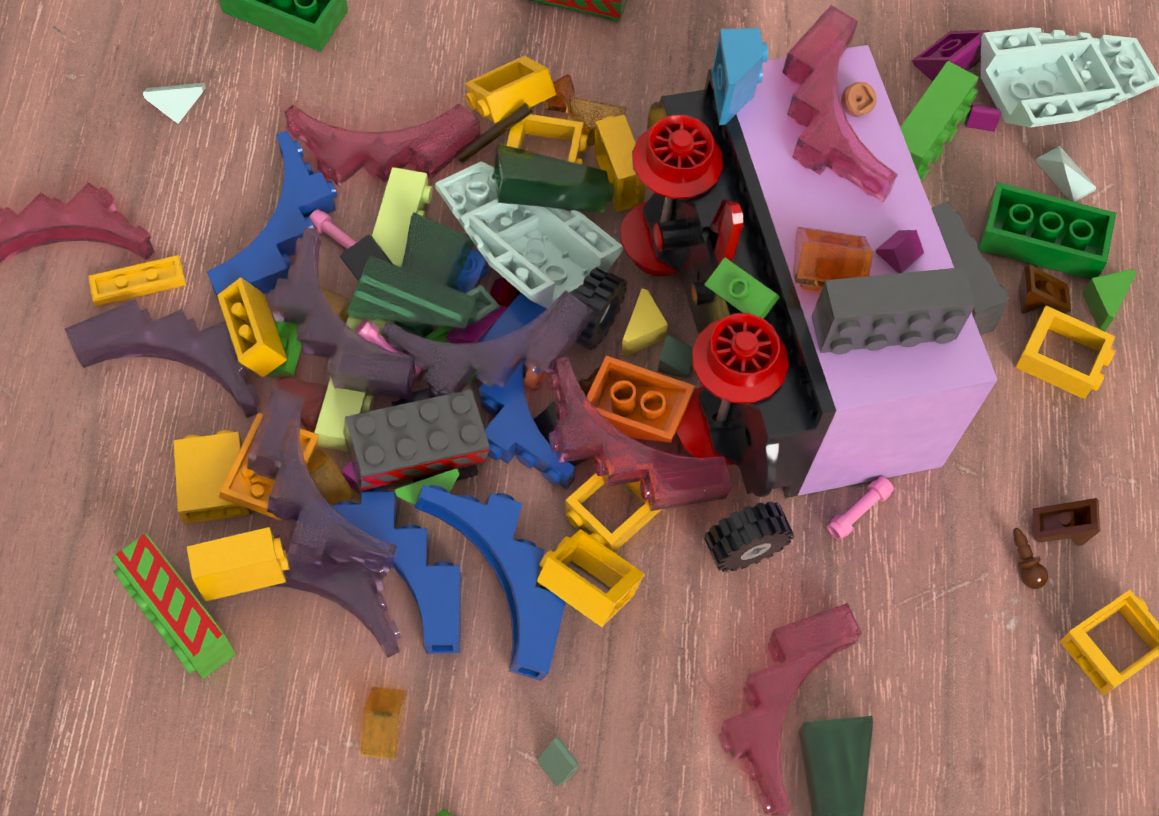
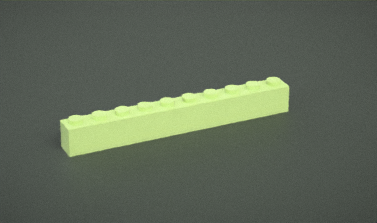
(404, 194)

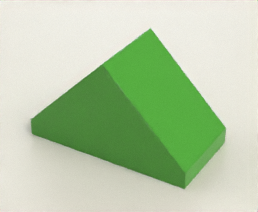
(1106, 294)
(410, 492)

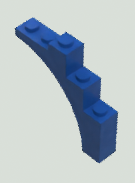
(269, 252)
(513, 427)
(491, 529)
(433, 587)

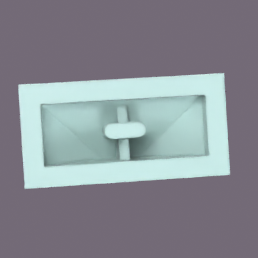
(174, 99)
(1065, 174)

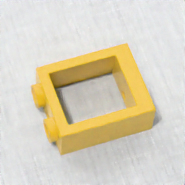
(508, 88)
(550, 128)
(614, 154)
(1060, 374)
(580, 517)
(598, 561)
(1091, 658)

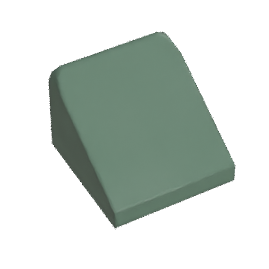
(484, 301)
(675, 357)
(558, 762)

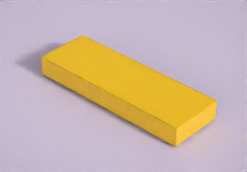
(137, 280)

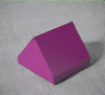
(983, 117)
(901, 249)

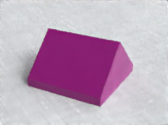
(957, 47)

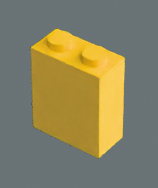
(200, 473)
(237, 564)

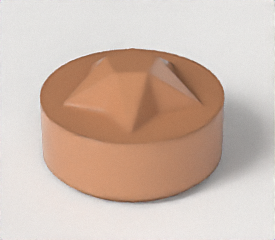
(858, 99)
(532, 379)

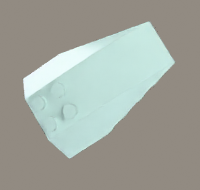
(1061, 76)
(530, 246)

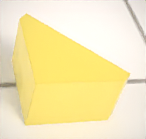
(645, 326)

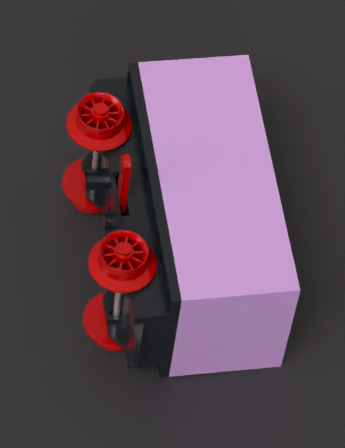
(766, 388)

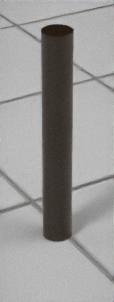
(494, 132)

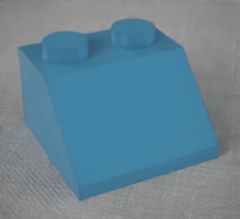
(737, 69)

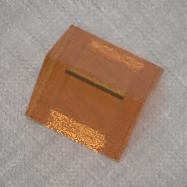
(563, 89)

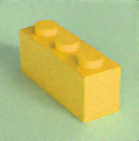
(251, 327)

